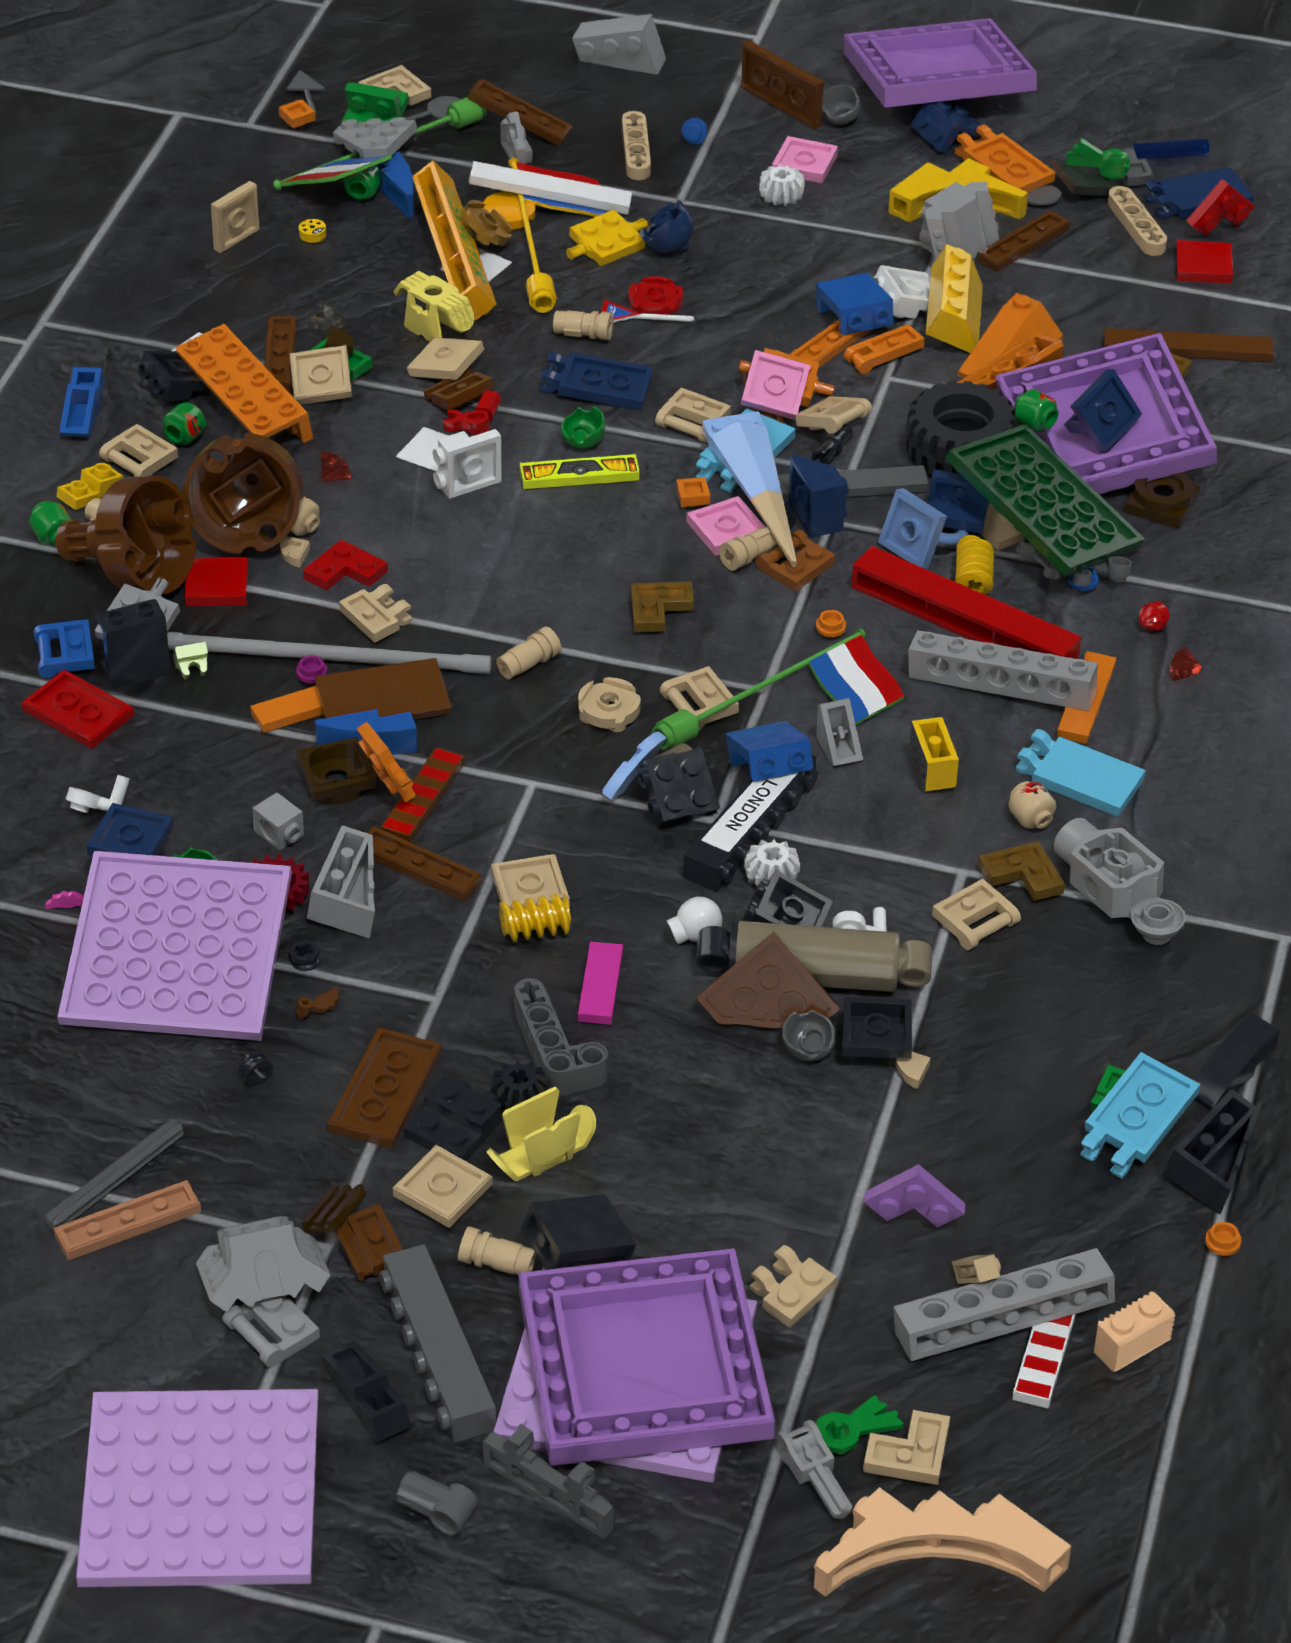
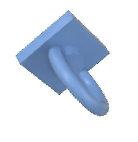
(915, 529)

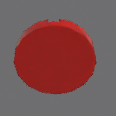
(655, 296)

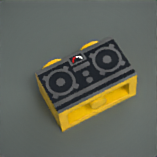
(933, 754)

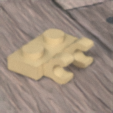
(376, 612)
(796, 1294)

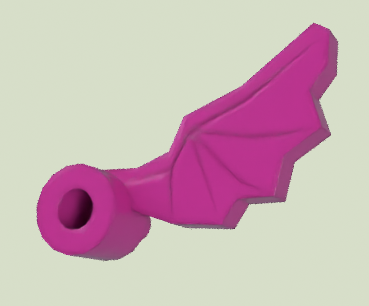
(65, 900)

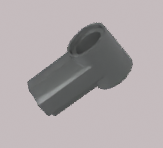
(445, 1505)

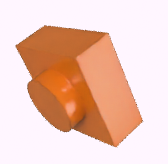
(297, 113)
(693, 492)

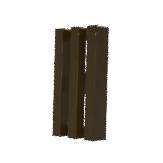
(333, 1209)

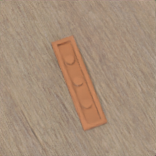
(127, 1220)

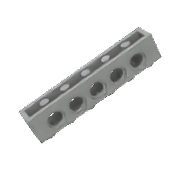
(1003, 670)
(1004, 1304)

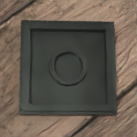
(1082, 179)

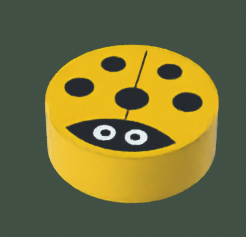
(312, 230)

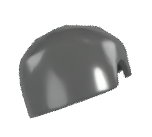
(841, 104)
(808, 1035)

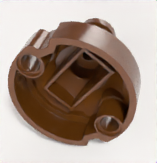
(244, 492)
(136, 534)

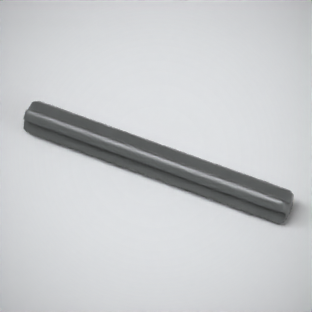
(114, 1174)

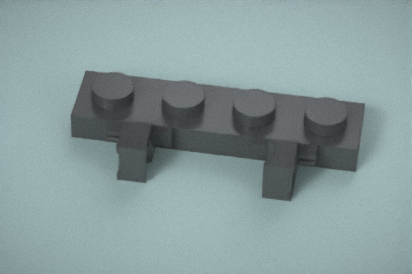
(567, 1494)

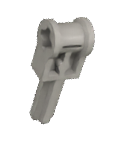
(813, 1461)

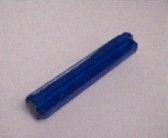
(1171, 148)

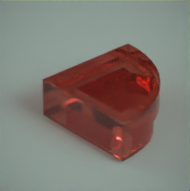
(334, 467)
(1184, 665)

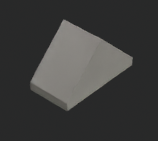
(838, 732)

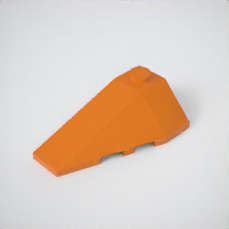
(1013, 324)

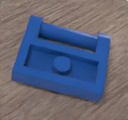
(74, 645)

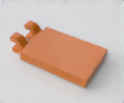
(1005, 159)

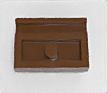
(453, 393)
(366, 1239)

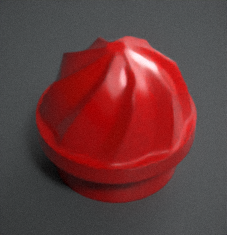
(1154, 616)

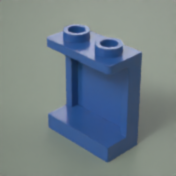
(857, 303)
(770, 750)

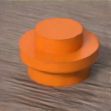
(831, 624)
(1223, 1239)

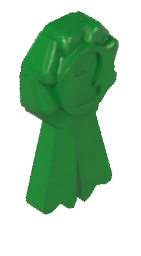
(1111, 163)
(843, 1430)

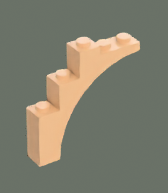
(939, 1527)

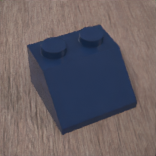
(817, 496)

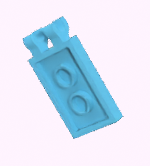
(779, 435)
(1080, 773)
(1138, 1112)

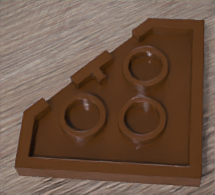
(766, 988)

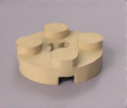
(596, 711)

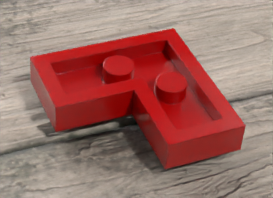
(1220, 203)
(345, 560)

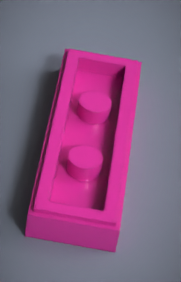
(600, 983)

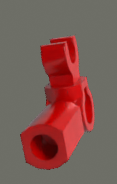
(476, 421)

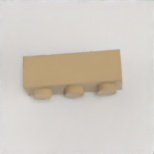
(976, 1268)

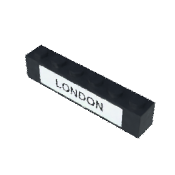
(742, 824)

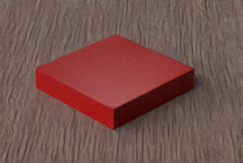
(1204, 262)
(217, 582)

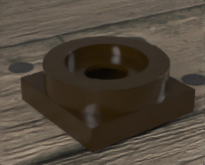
(1166, 510)
(340, 756)

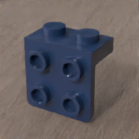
(941, 124)

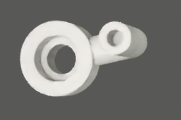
(84, 800)
(855, 920)

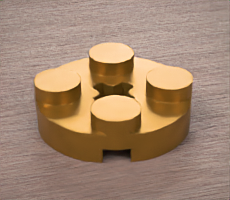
(488, 225)

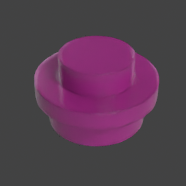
(309, 668)

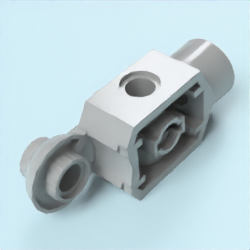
(1120, 878)

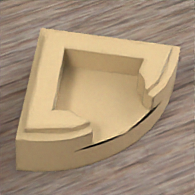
(294, 550)
(913, 1069)

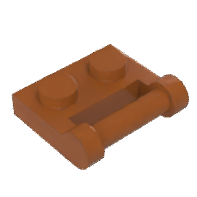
(811, 562)

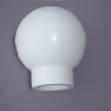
(692, 917)

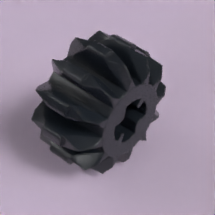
(518, 1083)

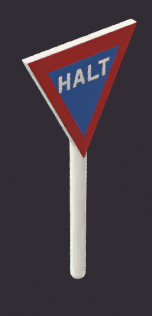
(621, 313)

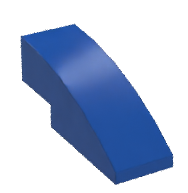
(398, 183)
(82, 402)
(395, 731)

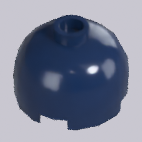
(669, 228)

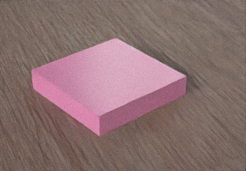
(810, 157)
(775, 384)
(723, 522)

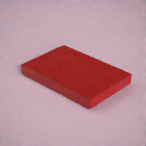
(77, 709)

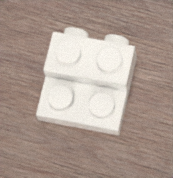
(906, 288)
(467, 462)

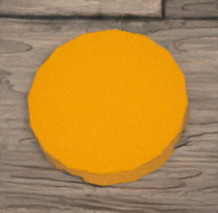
(509, 207)

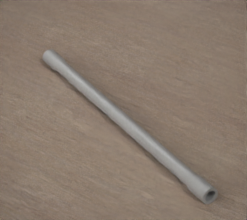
(465, 663)

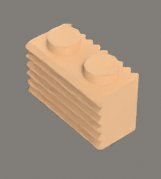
(1134, 1331)

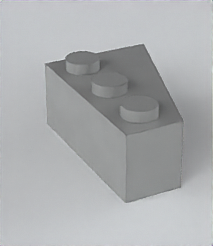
(621, 43)
(346, 885)

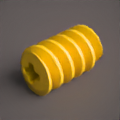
(975, 563)
(535, 917)

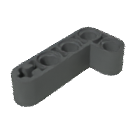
(565, 1066)

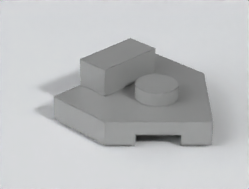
(514, 139)

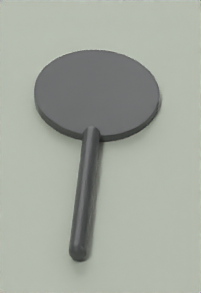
(436, 108)
(1044, 195)

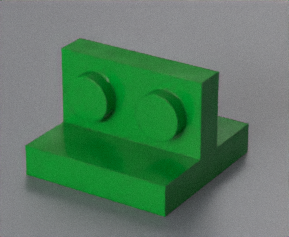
(373, 102)

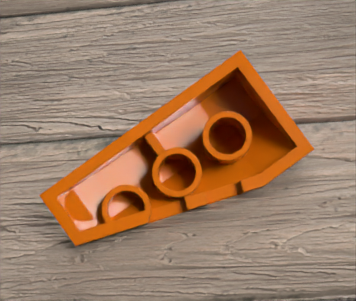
(1030, 352)

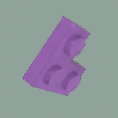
(916, 1191)

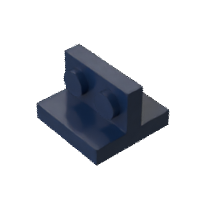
(1104, 411)
(958, 501)
(130, 831)

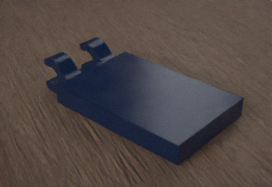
(1185, 193)
(597, 380)

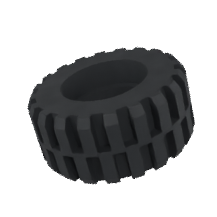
(954, 417)

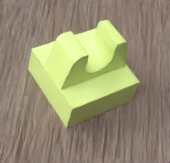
(191, 655)

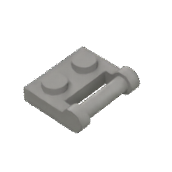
(280, 1320)

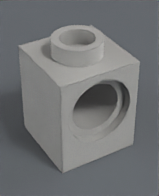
(278, 821)

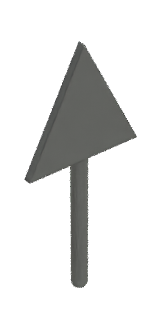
(304, 83)

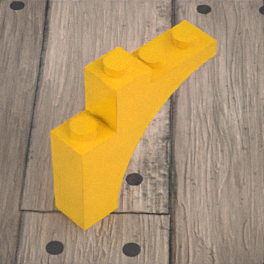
(908, 197)

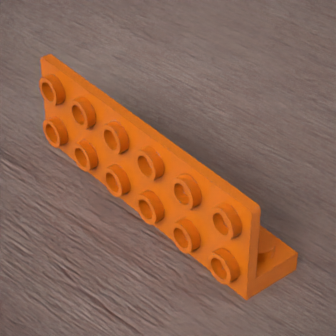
(244, 384)

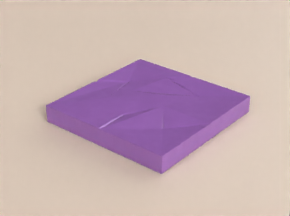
(939, 62)
(1160, 443)
(644, 1357)

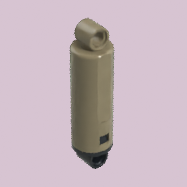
(830, 954)

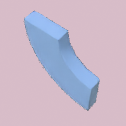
(628, 771)

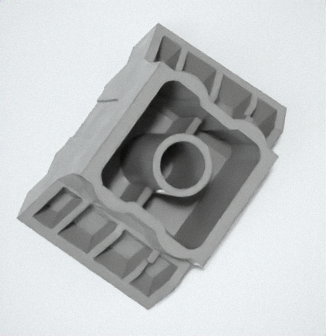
(959, 218)
(261, 1262)

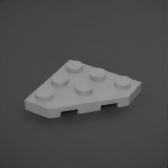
(374, 136)

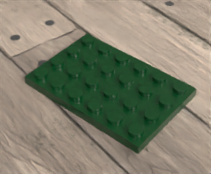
(1044, 499)

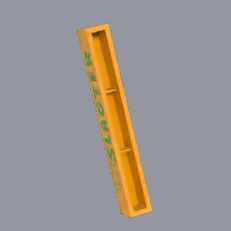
(453, 238)

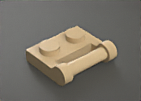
(691, 407)
(833, 413)
(142, 445)
(704, 689)
(972, 905)

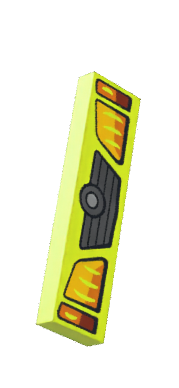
(579, 471)

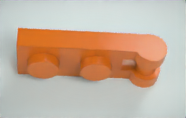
(883, 348)

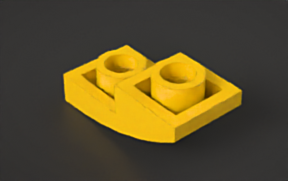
(92, 485)

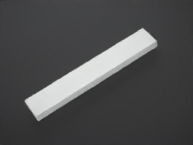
(550, 187)

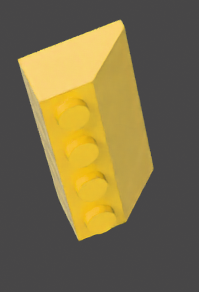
(954, 299)

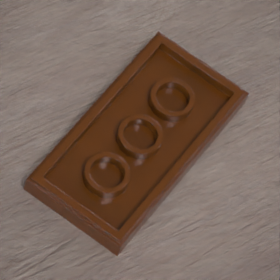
(782, 84)
(388, 688)
(385, 1088)

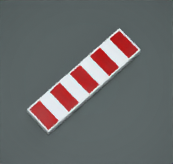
(1043, 1361)

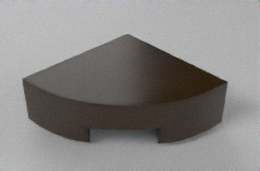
(339, 337)

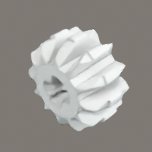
(781, 185)
(767, 857)

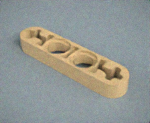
(638, 144)
(1134, 222)

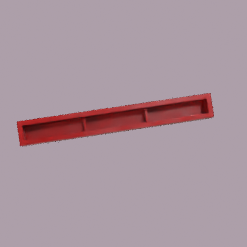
(957, 606)

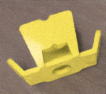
(442, 305)
(536, 1141)

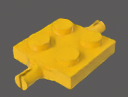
(606, 238)

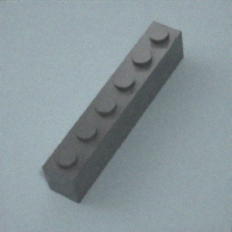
(438, 1344)

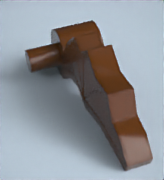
(322, 1003)

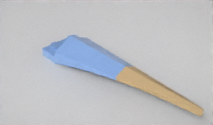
(746, 452)

